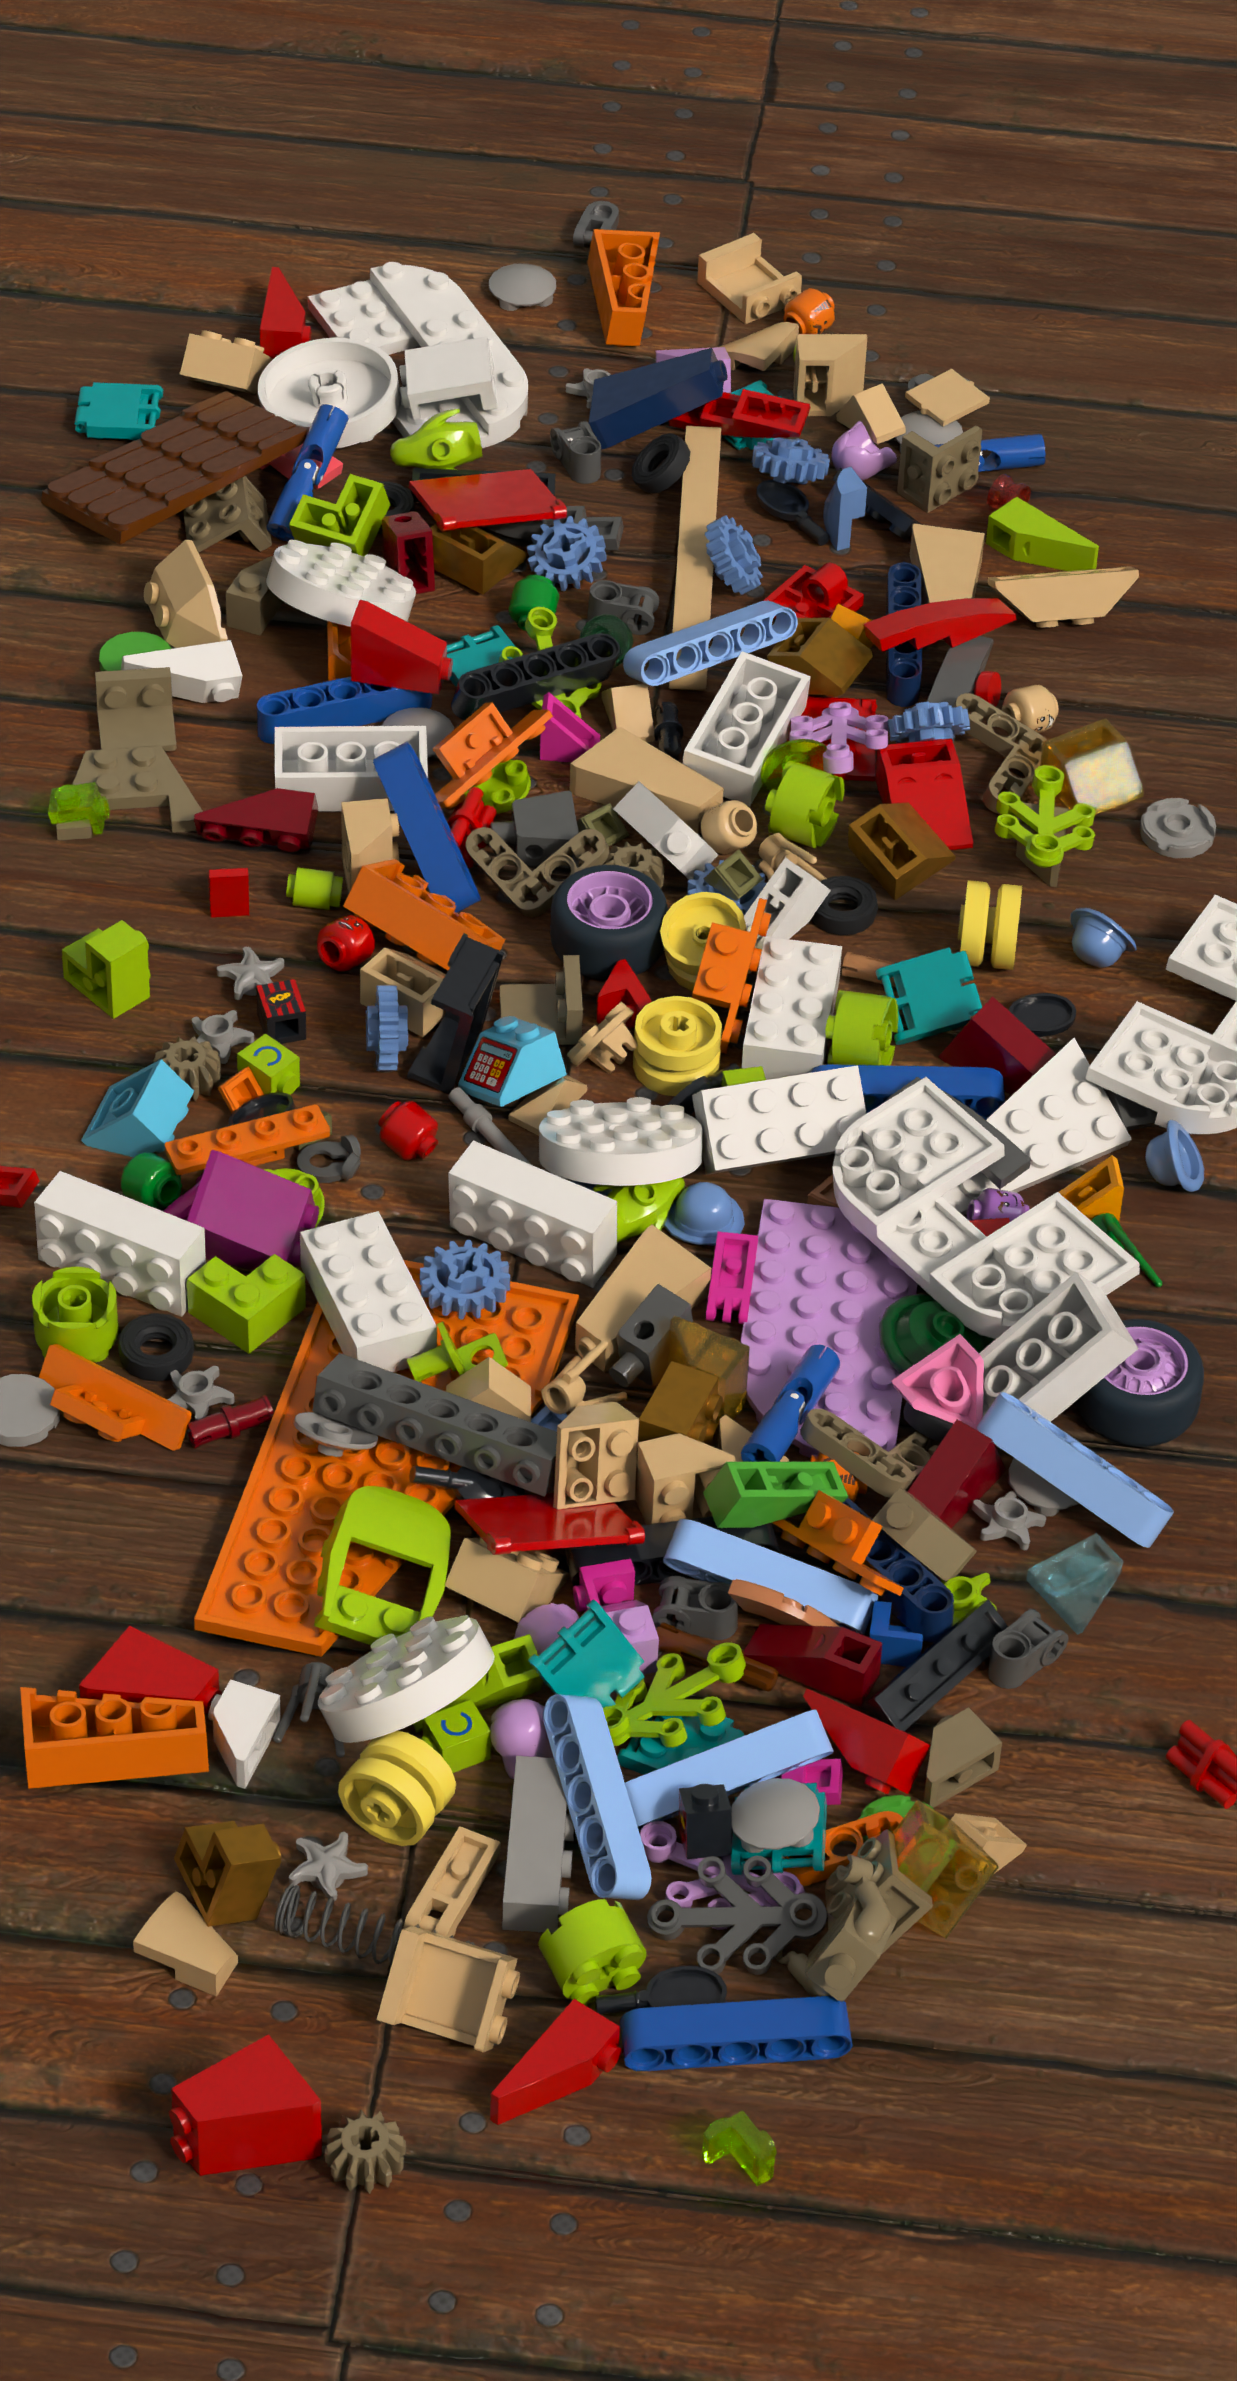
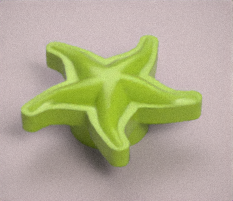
(966, 1593)

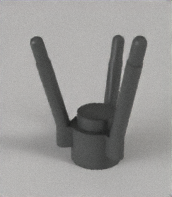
(307, 1692)

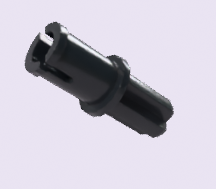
(668, 729)

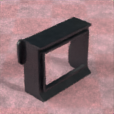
(466, 999)

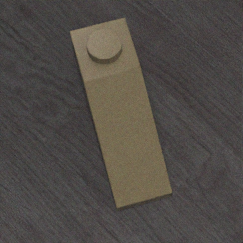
(250, 601)

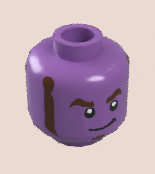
(996, 1204)

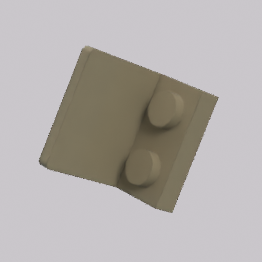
(937, 474)
(227, 511)
(135, 708)
(549, 1005)
(901, 1895)

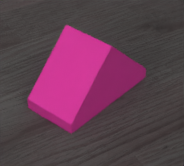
(565, 733)

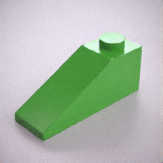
(769, 1491)

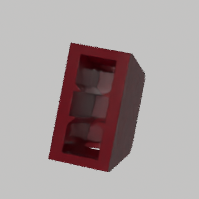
(410, 540)

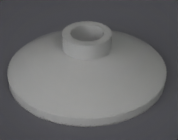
(332, 1434)

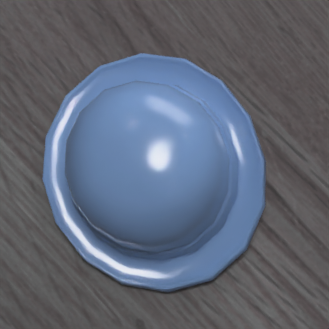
(1098, 938)
(1175, 1159)
(702, 1213)

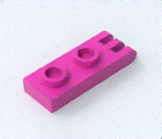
(732, 1276)

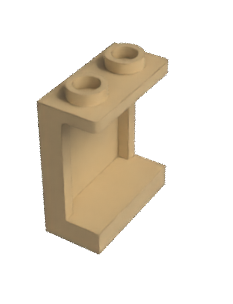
(745, 280)
(449, 1988)

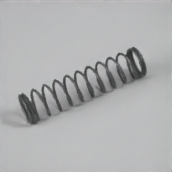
(293, 1893)

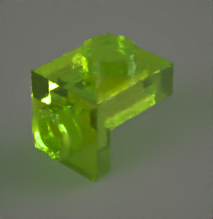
(79, 803)
(747, 2144)

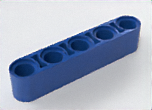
(333, 704)
(425, 826)
(973, 1086)
(735, 2033)

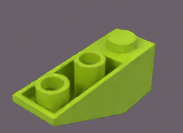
(1038, 539)
(506, 1680)

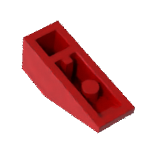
(282, 317)
(871, 1746)
(559, 2063)

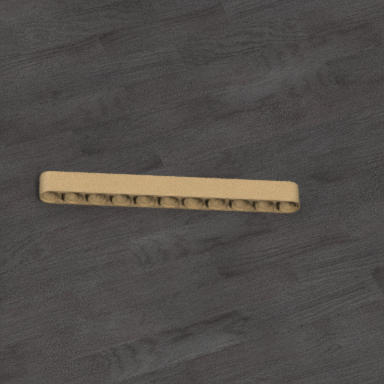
(694, 565)

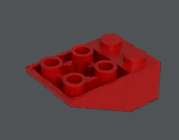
(932, 782)

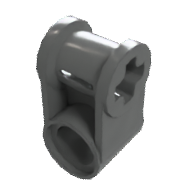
(578, 452)
(623, 602)
(699, 1607)
(1024, 1650)

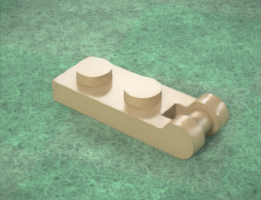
(454, 1882)

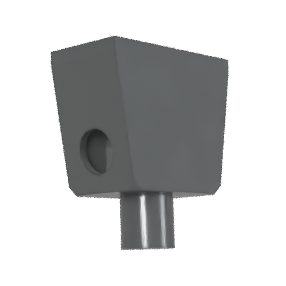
(539, 827)
(646, 1338)

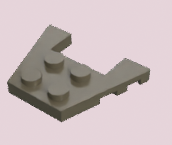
(134, 780)

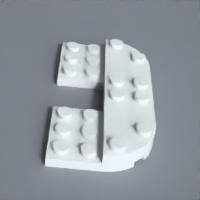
(425, 308)
(1174, 1064)
(891, 1188)

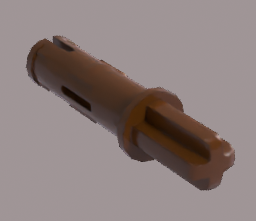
(696, 1649)

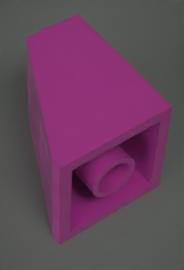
(250, 1213)

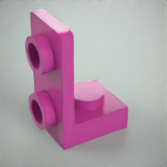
(605, 1584)

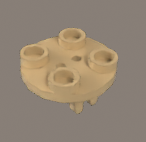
(606, 1041)

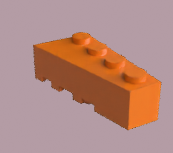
(621, 279)
(413, 915)
(110, 1738)

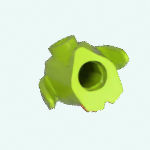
(439, 444)
(642, 1205)

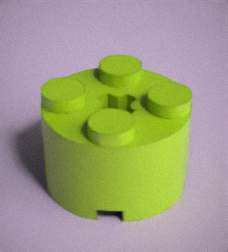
(804, 804)
(862, 1029)
(76, 1313)
(593, 1951)

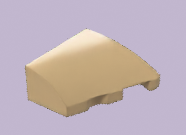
(764, 346)
(182, 1940)

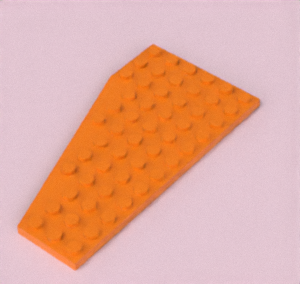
(272, 1553)

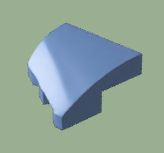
(842, 505)

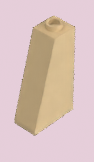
(947, 562)
(623, 759)
(649, 1262)

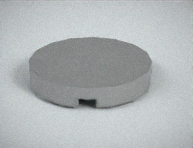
(1177, 828)
(25, 1410)

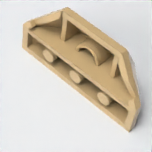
(1066, 594)
(184, 599)

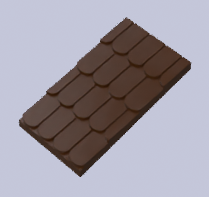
(172, 466)

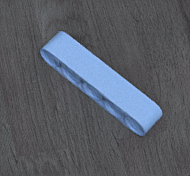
(695, 641)
(1075, 1469)
(721, 1557)
(734, 1764)
(597, 1797)

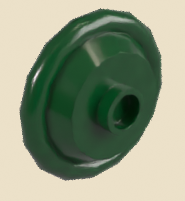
(918, 1327)

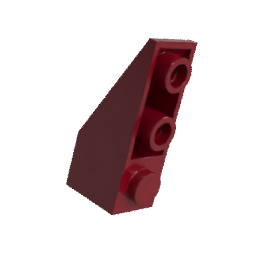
(269, 818)
(820, 1657)

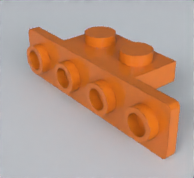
(479, 746)
(725, 967)
(250, 1141)
(111, 1402)
(841, 1535)

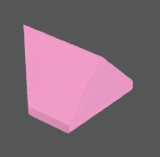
(946, 1383)

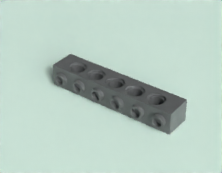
(437, 1423)

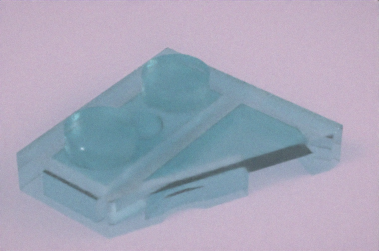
(1077, 1580)

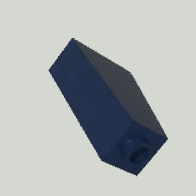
(653, 395)

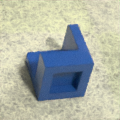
(899, 1643)

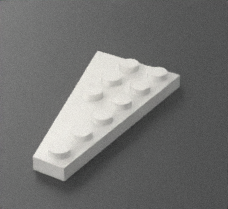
(1055, 1122)

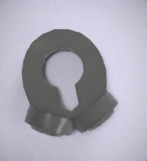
(347, 1149)

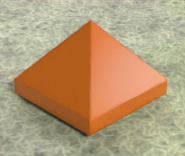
(240, 1089)

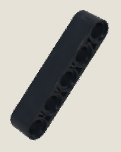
(535, 674)
(649, 1556)

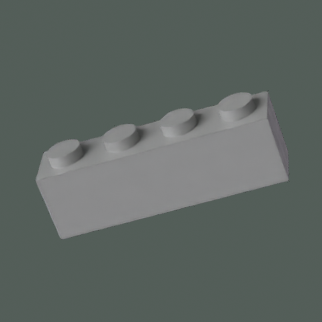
(536, 1848)

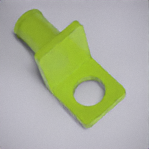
(447, 1356)

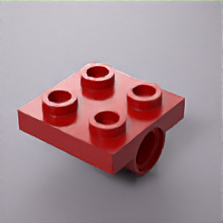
(817, 592)

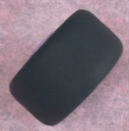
(608, 917)
(1151, 1392)

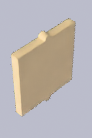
(947, 397)

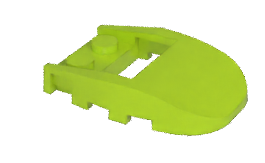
(392, 1525)

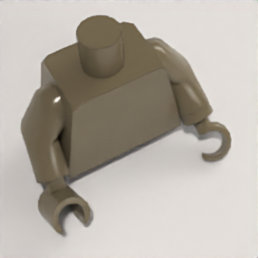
(852, 1941)

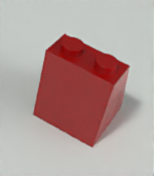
(246, 2113)

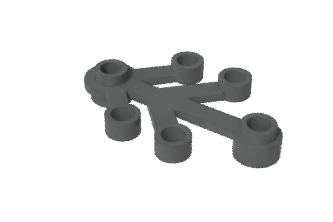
(744, 1916)

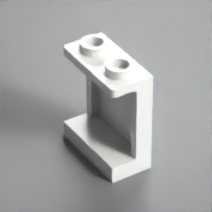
(448, 373)

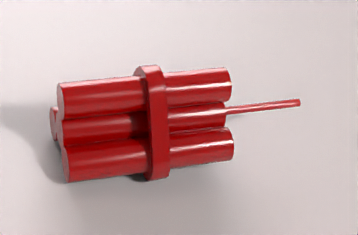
(468, 817)
(1207, 1763)

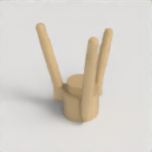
(776, 848)
(568, 1388)

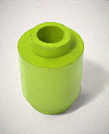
(314, 888)

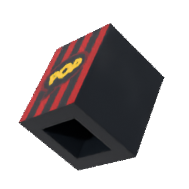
(281, 1011)
(705, 1821)

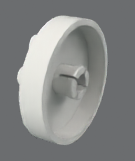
(335, 373)
(333, 580)
(620, 1142)
(405, 1678)

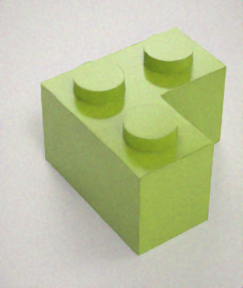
(349, 522)
(110, 968)
(249, 1306)

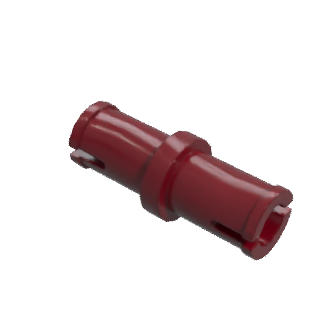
(230, 1421)

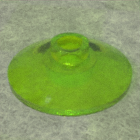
(799, 750)

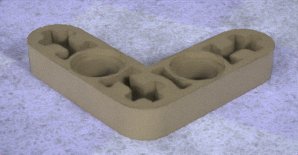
(1016, 755)
(528, 880)
(874, 1466)

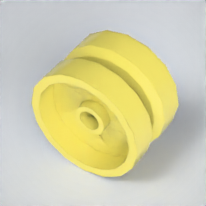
(990, 925)
(687, 929)
(676, 1043)
(397, 1788)

